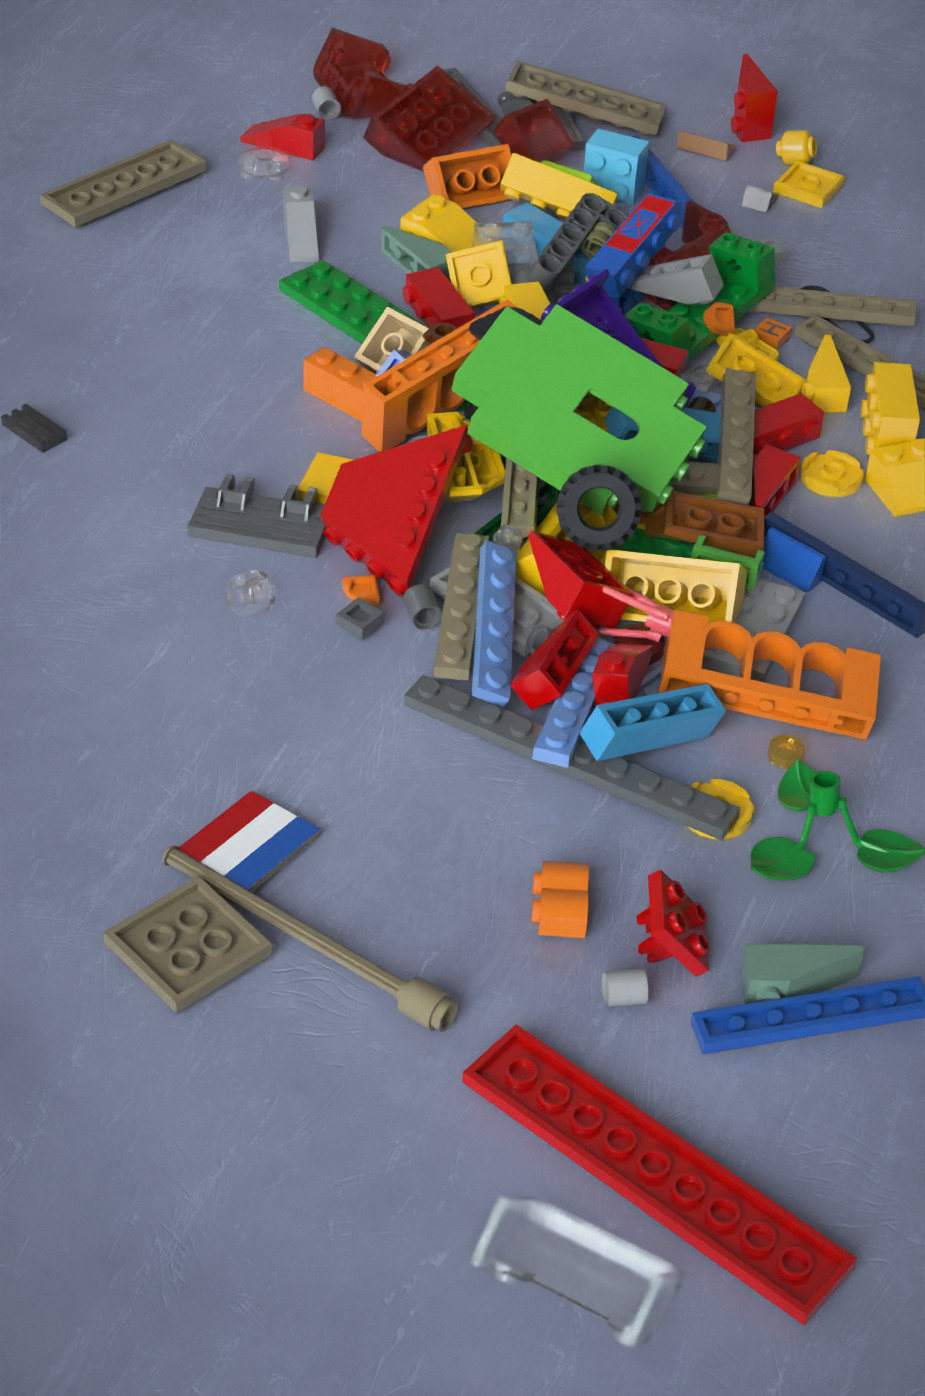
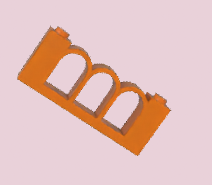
(386, 408)
(853, 673)

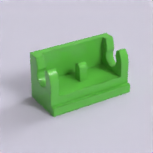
(753, 565)

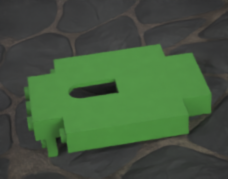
(536, 377)

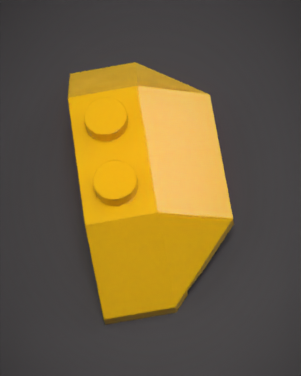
(476, 470)

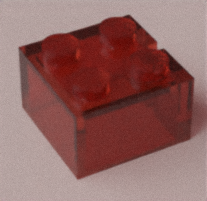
(535, 133)

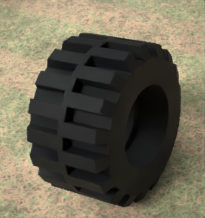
(613, 534)

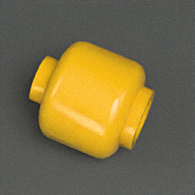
(796, 146)

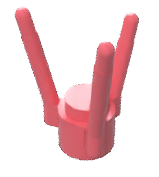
(658, 616)

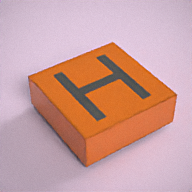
(773, 332)

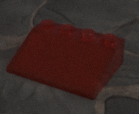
(427, 121)

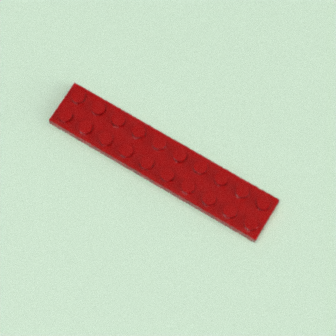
(661, 1174)

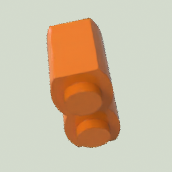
(562, 900)

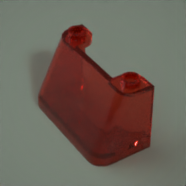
(356, 75)

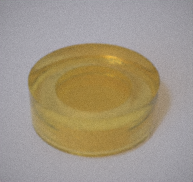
(785, 750)

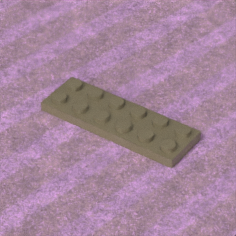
(586, 98)
(123, 183)

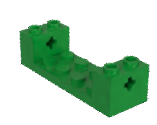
(747, 277)

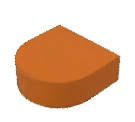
(720, 318)

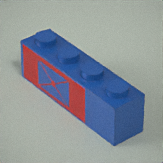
(635, 242)

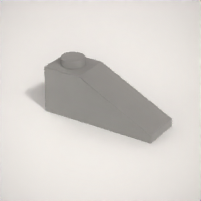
(300, 224)
(682, 280)

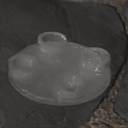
(263, 163)

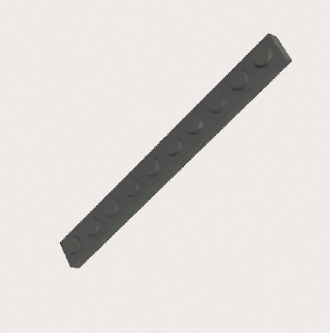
(611, 775)

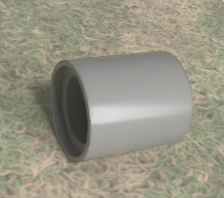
(332, 109)
(624, 987)

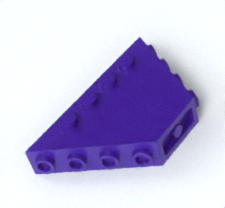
(597, 308)

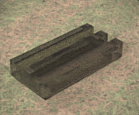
(38, 426)

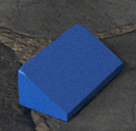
(792, 560)

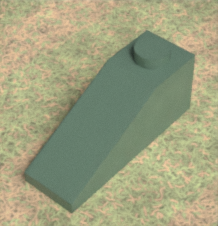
(413, 252)
(796, 969)

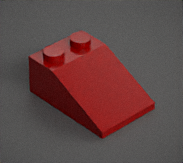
(753, 103)
(576, 581)

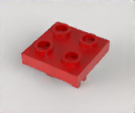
(675, 925)

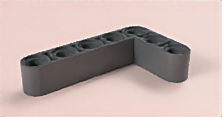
(570, 236)

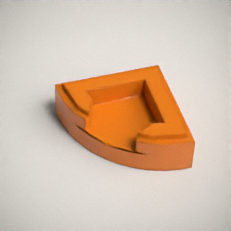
(363, 587)

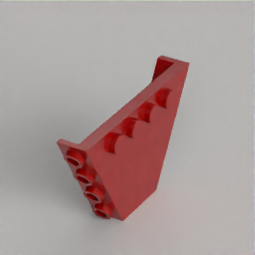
(390, 502)

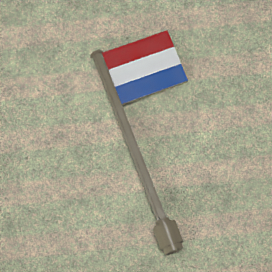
(251, 845)

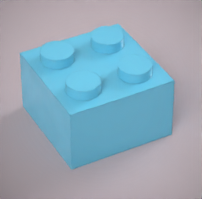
(617, 163)

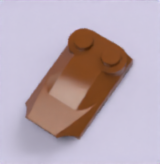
(725, 523)

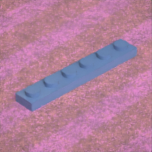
(494, 624)
(569, 713)

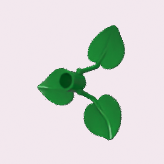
(820, 794)

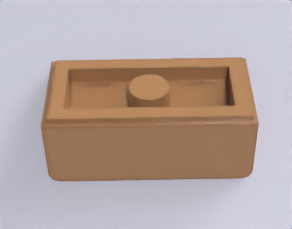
(704, 146)

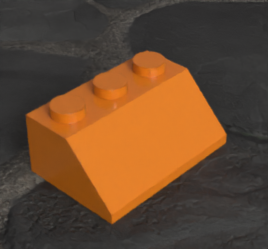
(469, 176)
(336, 381)

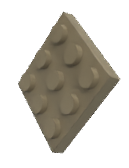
(187, 944)

